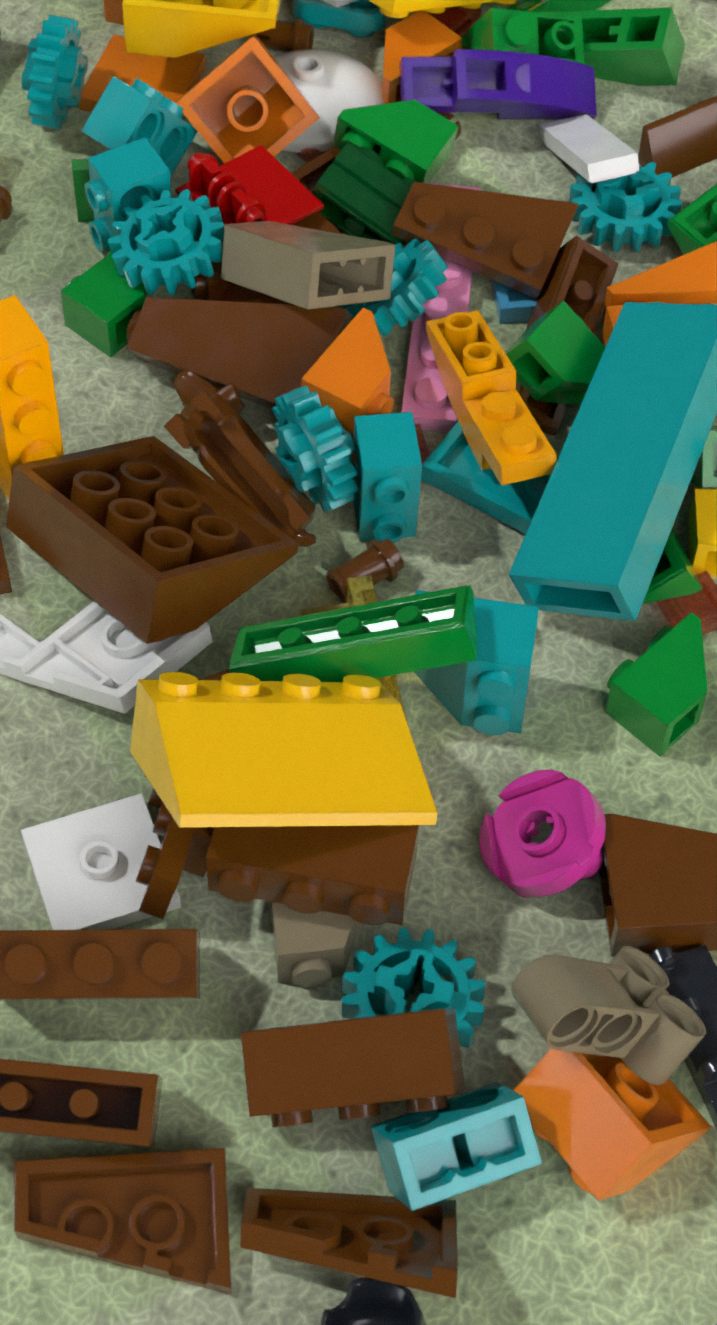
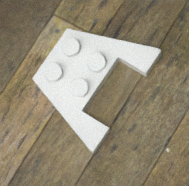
(94, 657)

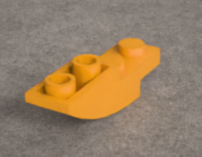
(486, 399)

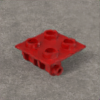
(250, 188)

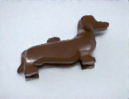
(237, 455)

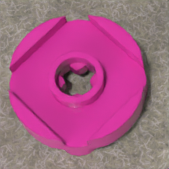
(568, 853)

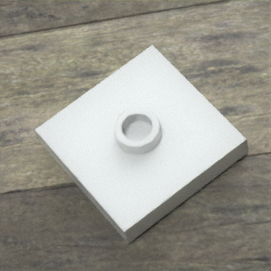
(91, 865)

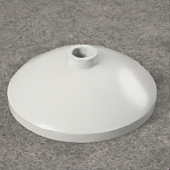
(330, 85)

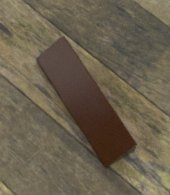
(681, 139)
(581, 280)

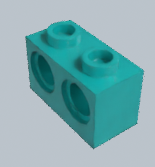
(140, 112)
(120, 180)
(386, 476)
(457, 1147)

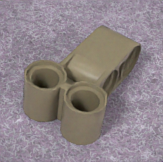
(610, 1011)

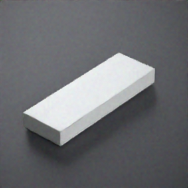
(589, 148)

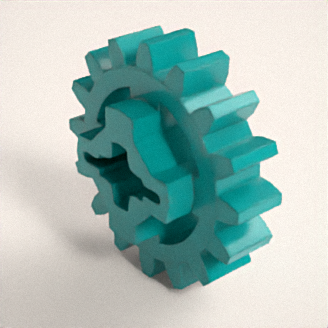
(54, 72)
(626, 208)
(167, 241)
(414, 280)
(315, 448)
(393, 971)

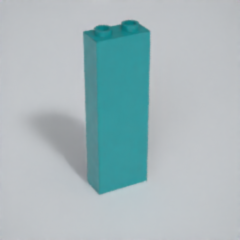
(624, 465)

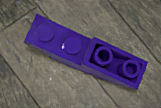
(500, 83)

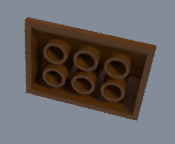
(144, 534)

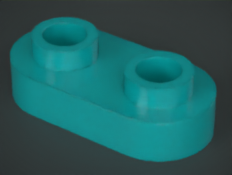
(358, 18)

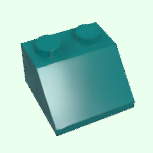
(494, 686)

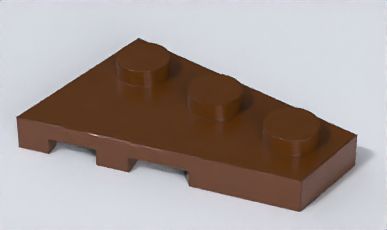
(488, 232)
(132, 1211)
(357, 1235)

